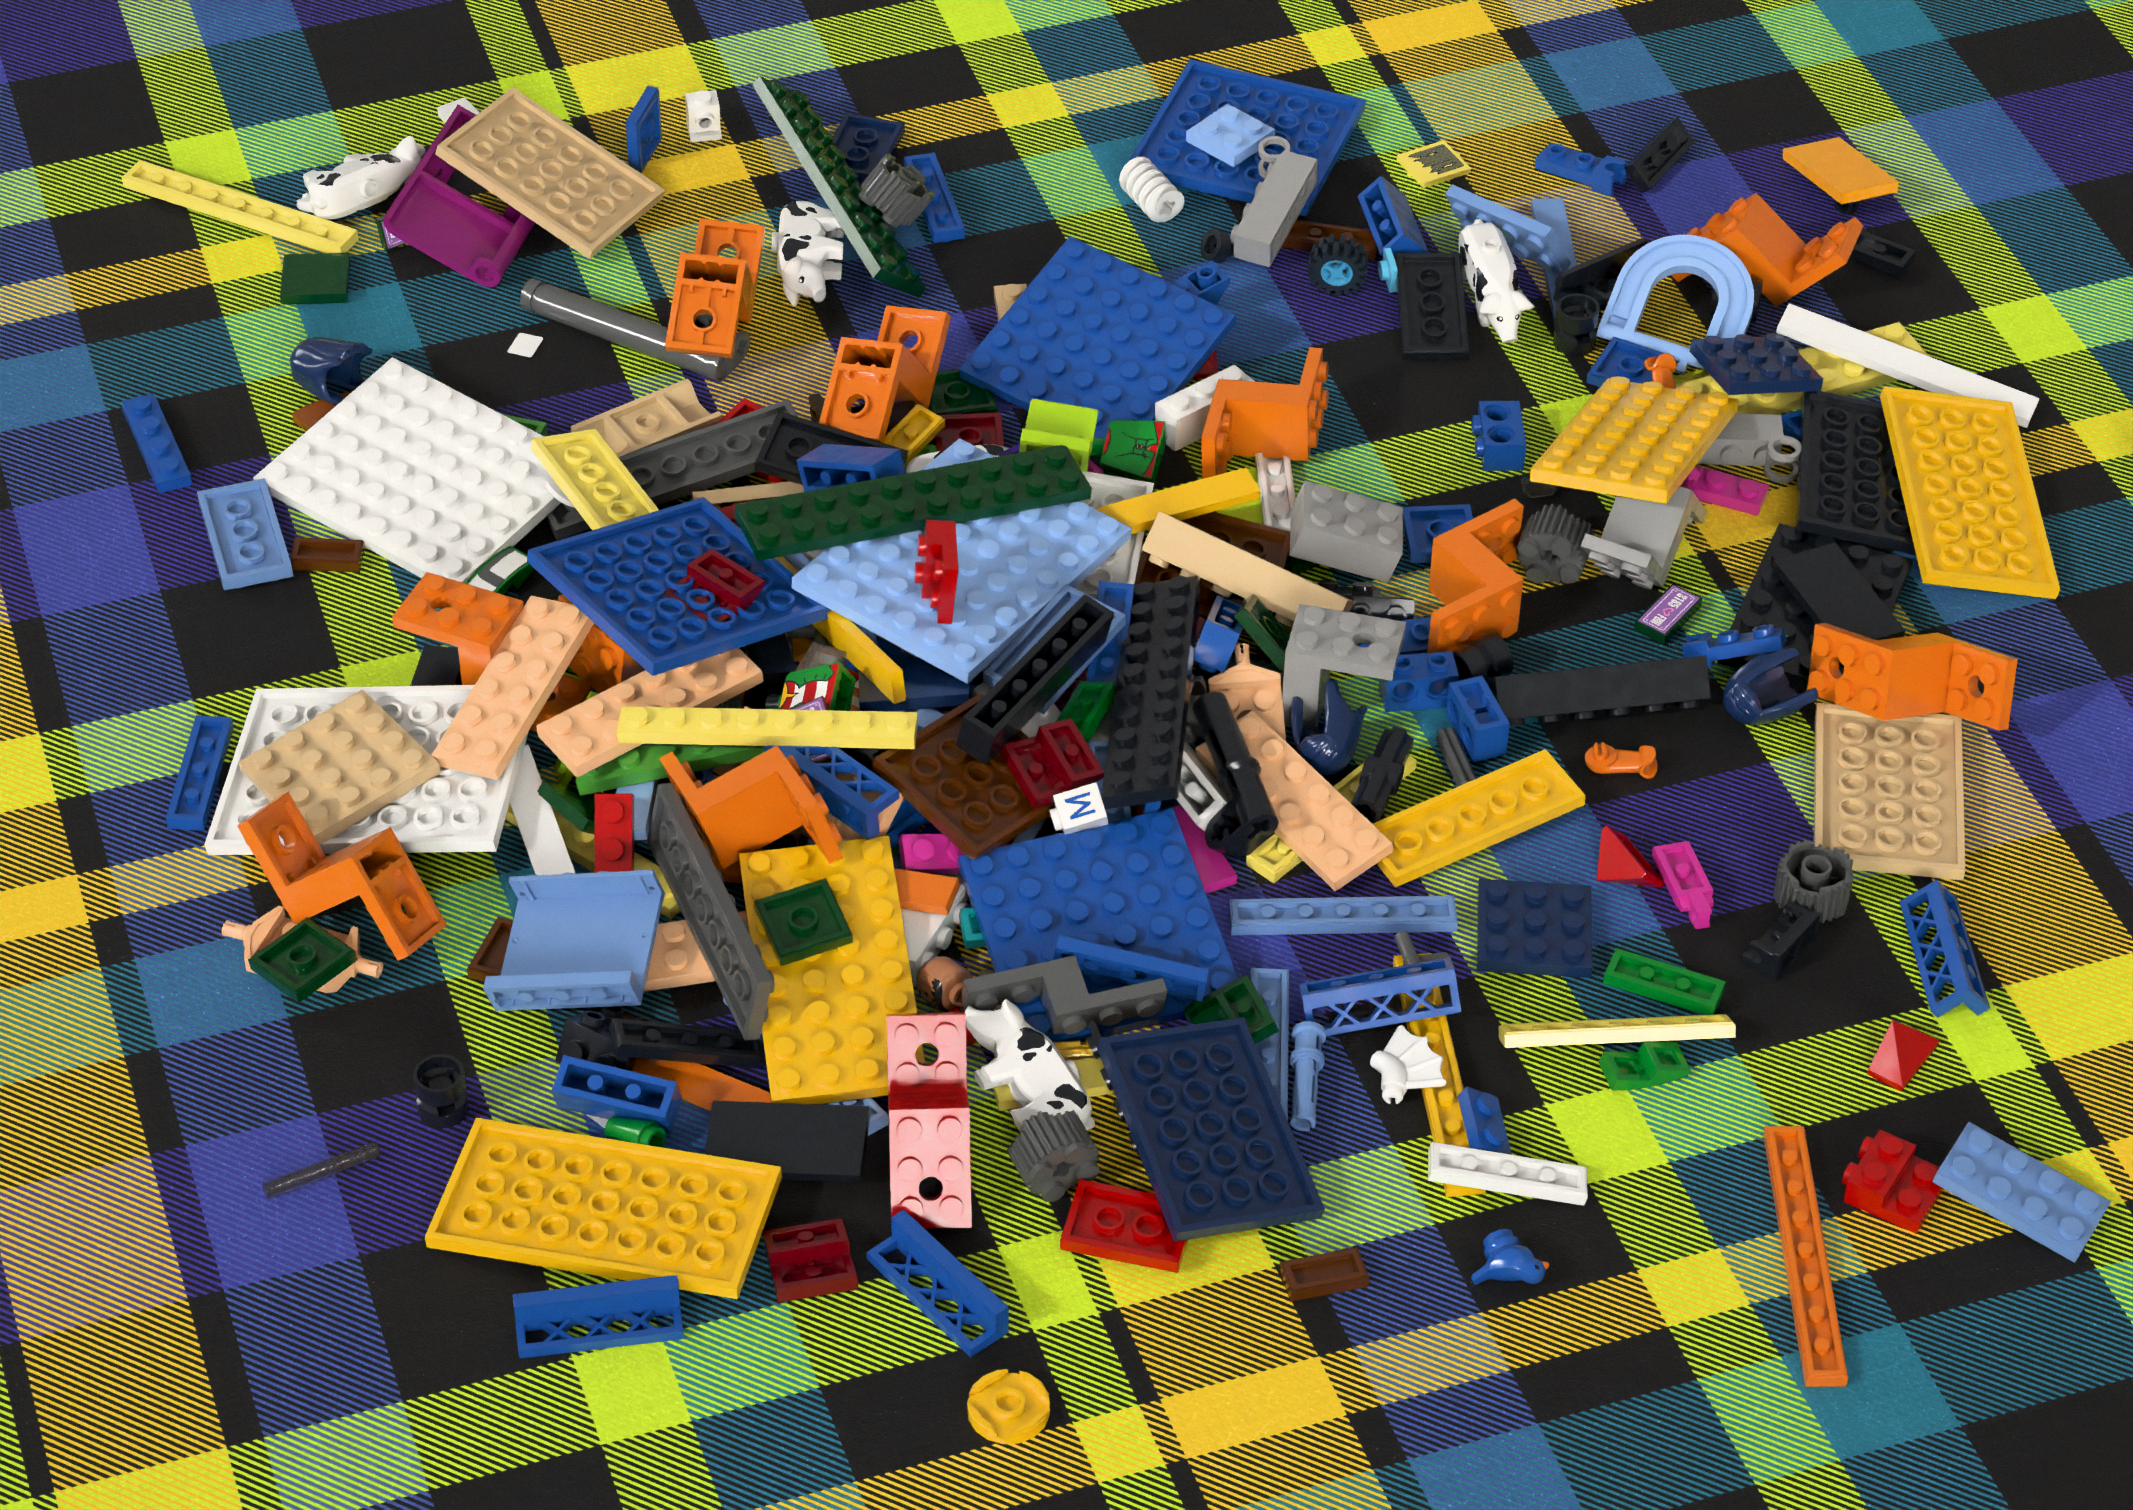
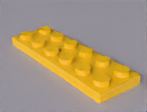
(1476, 816)

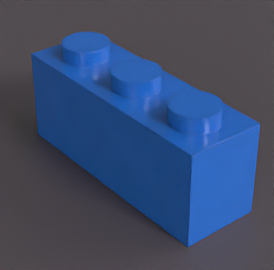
(1391, 218)
(845, 464)
(1218, 636)
(613, 1091)

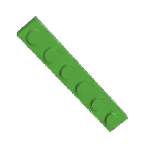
(643, 764)

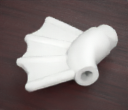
(1407, 1065)

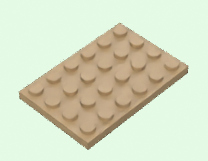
(550, 172)
(1890, 791)

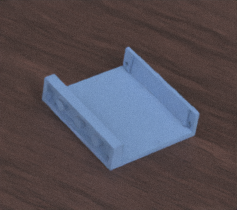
(578, 941)

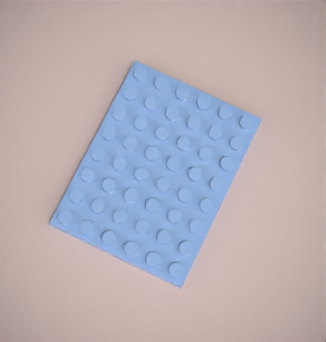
(1004, 578)

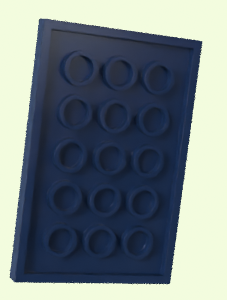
(1209, 1129)

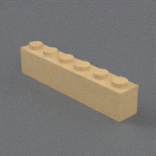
(1235, 570)

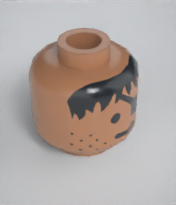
(942, 983)

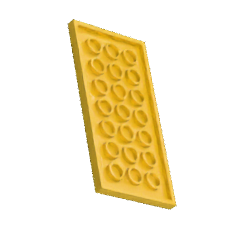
(1635, 440)
(1968, 493)
(831, 1009)
(604, 1207)

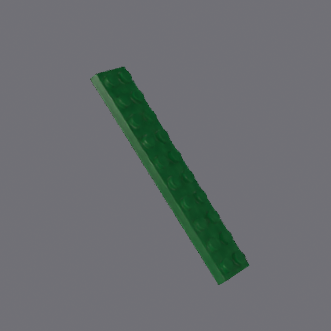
(839, 186)
(907, 500)

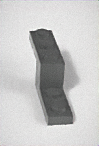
(1064, 995)

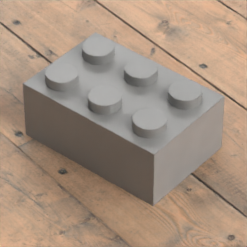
(1346, 531)

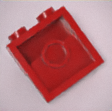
(938, 567)
(1892, 1182)

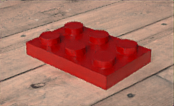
(1120, 1227)

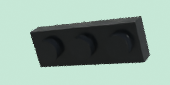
(1659, 155)

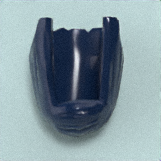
(328, 359)
(1762, 692)
(1332, 743)

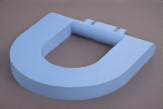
(1672, 256)

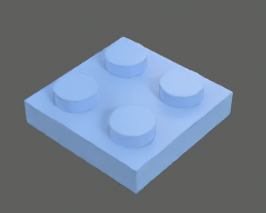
(1229, 135)

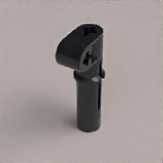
(1239, 774)

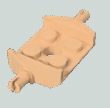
(1251, 689)
(274, 925)

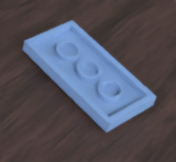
(1523, 234)
(244, 534)
(1037, 629)
(2021, 1192)

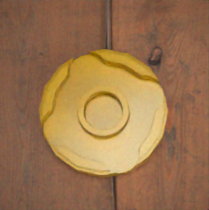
(1008, 1406)

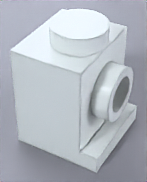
(703, 116)

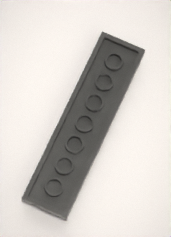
(688, 462)
(710, 912)

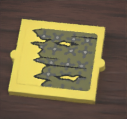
(1433, 164)

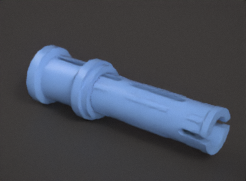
(1306, 1062)

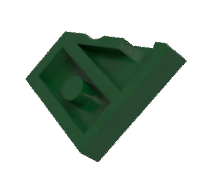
(1231, 1002)

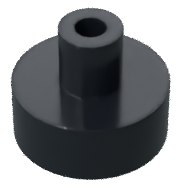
(1216, 246)

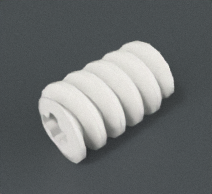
(1151, 190)

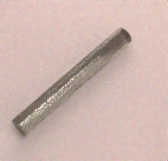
(321, 1170)

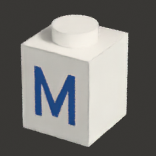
(1078, 809)

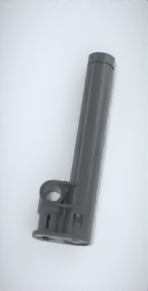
(626, 328)

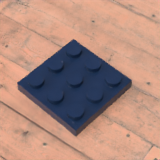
(1755, 364)
(1534, 928)

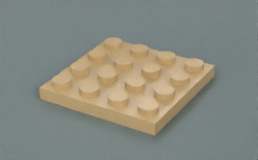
(341, 765)

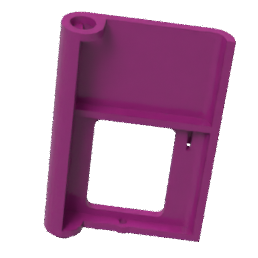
(452, 224)

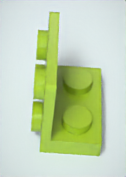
(1057, 425)

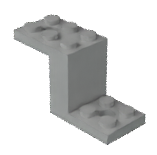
(1643, 537)
(1326, 642)

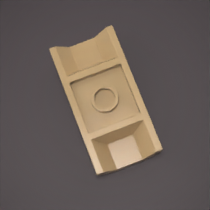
(651, 419)

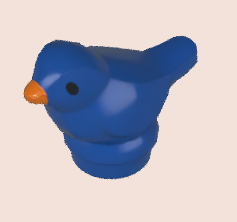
(1508, 1260)

